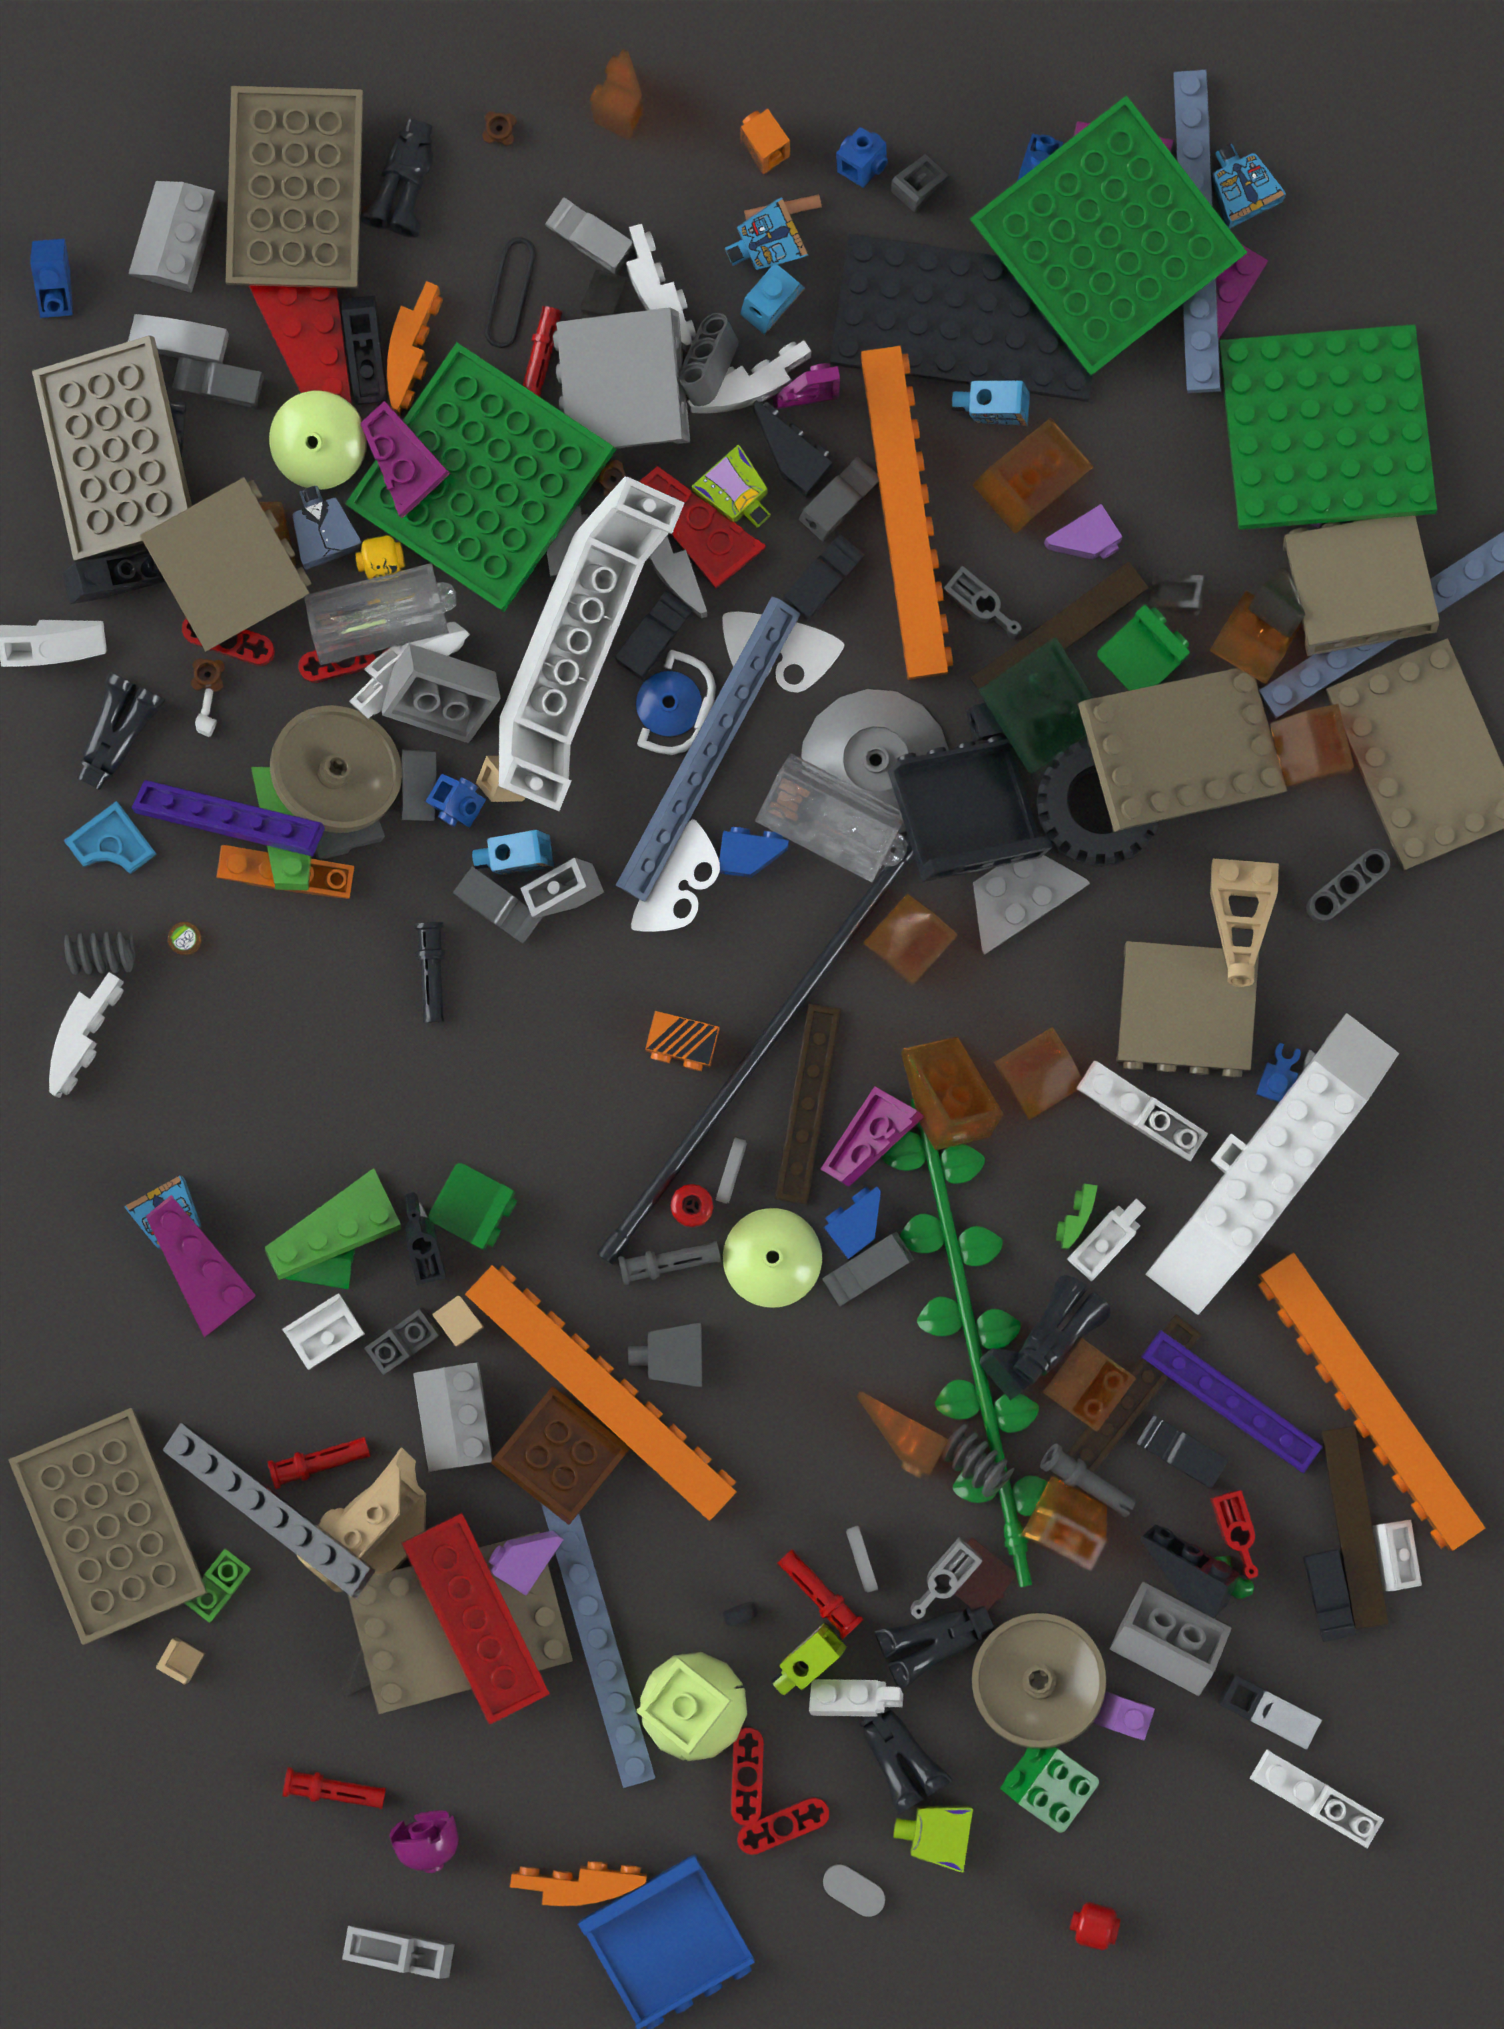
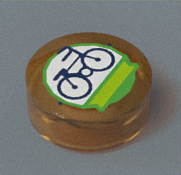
(184, 938)

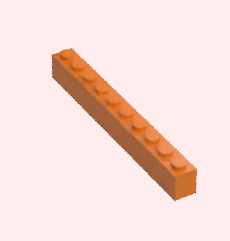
(904, 512)
(600, 1392)
(1371, 1402)

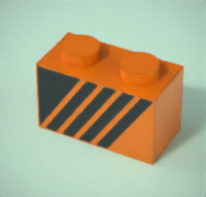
(764, 140)
(682, 1040)

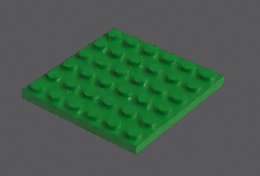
(1108, 235)
(1327, 427)
(510, 483)

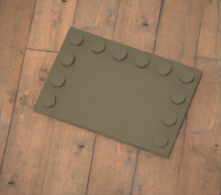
(294, 187)
(112, 446)
(1182, 748)
(1423, 753)
(107, 1526)
(409, 1651)

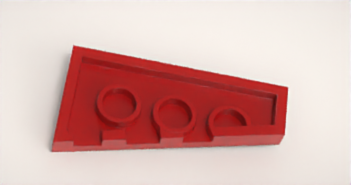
(710, 538)

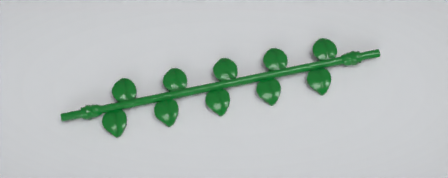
(992, 1329)

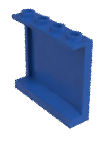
(667, 1943)

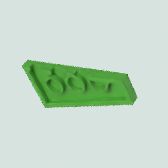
(288, 868)
(341, 1224)

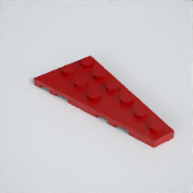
(308, 334)

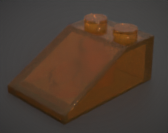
(1032, 475)
(950, 1094)
(908, 1439)

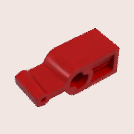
(1242, 1520)

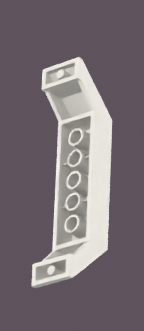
(576, 638)
(1273, 1165)

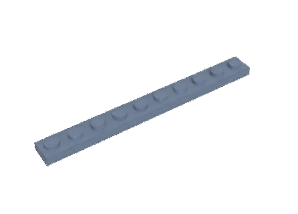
(1195, 159)
(1327, 667)
(708, 749)
(601, 1651)

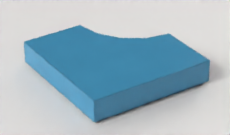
(111, 838)

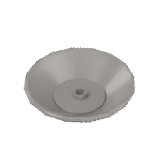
(866, 726)

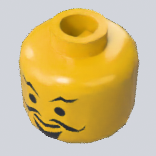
(380, 557)

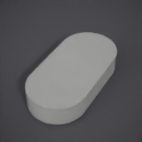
(731, 1170)
(861, 1559)
(854, 1890)

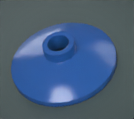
(672, 720)

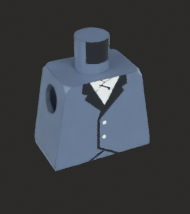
(323, 530)

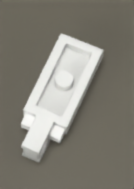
(1106, 1240)
(852, 1697)

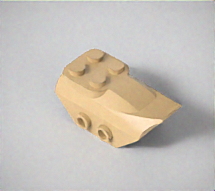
(380, 1518)

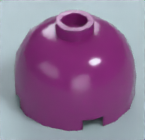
(427, 1842)

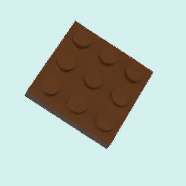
(560, 1455)

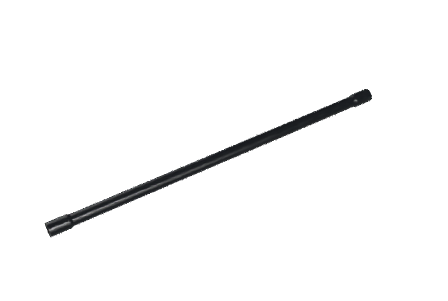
(621, 1236)

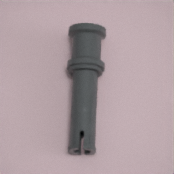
(653, 1264)
(1075, 1473)

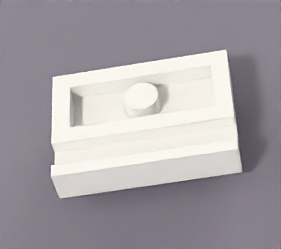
(323, 1331)

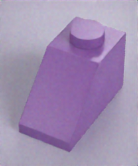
(1087, 536)
(524, 1559)
(1125, 1716)

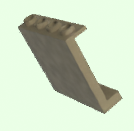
(226, 563)
(1361, 583)
(1184, 1011)

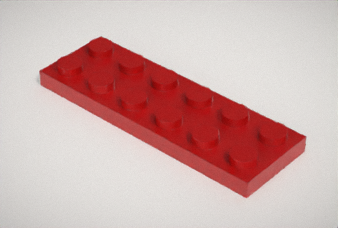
(475, 1618)

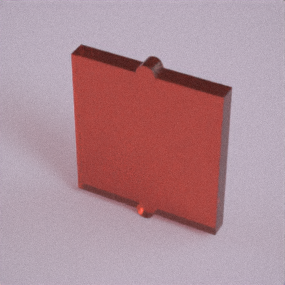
(986, 1582)

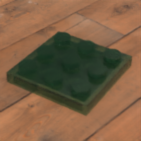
(1039, 704)

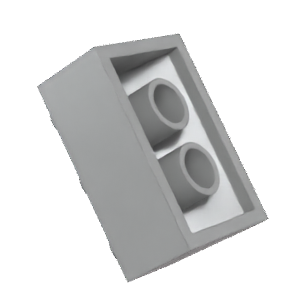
(174, 234)
(440, 693)
(453, 1417)
(1171, 1639)

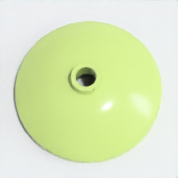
(338, 434)
(766, 1282)

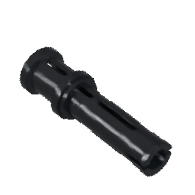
(430, 955)

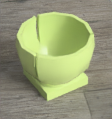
(693, 1706)

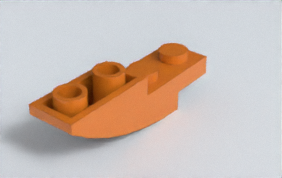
(404, 358)
(255, 869)
(593, 1886)

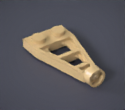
(1247, 880)

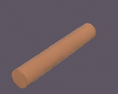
(793, 206)

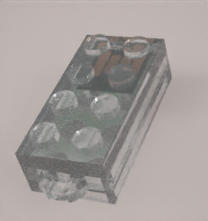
(378, 613)
(833, 819)

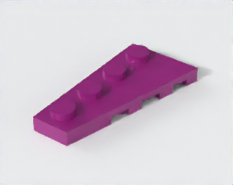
(202, 1272)

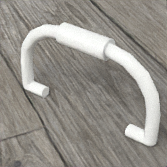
(704, 710)

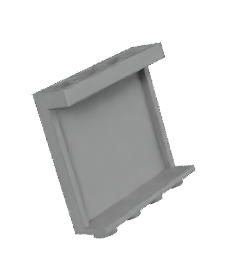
(624, 376)

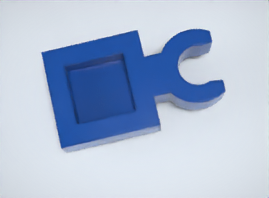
(1278, 1078)

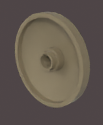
(336, 768)
(1039, 1680)

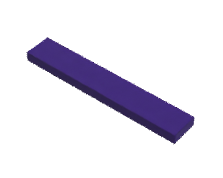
(228, 818)
(1231, 1401)

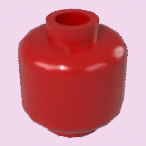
(697, 1194)
(1095, 1926)

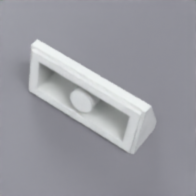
(1396, 1555)

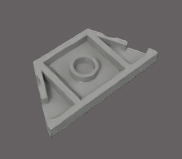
(1019, 895)

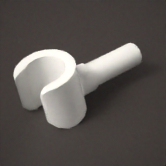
(205, 724)

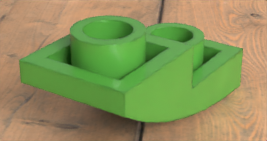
(1072, 1226)
(221, 1583)

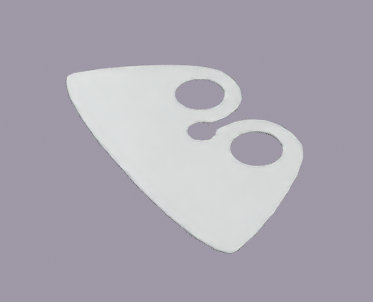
(805, 646)
(657, 910)

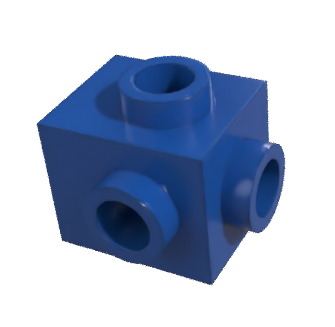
(861, 156)
(455, 800)

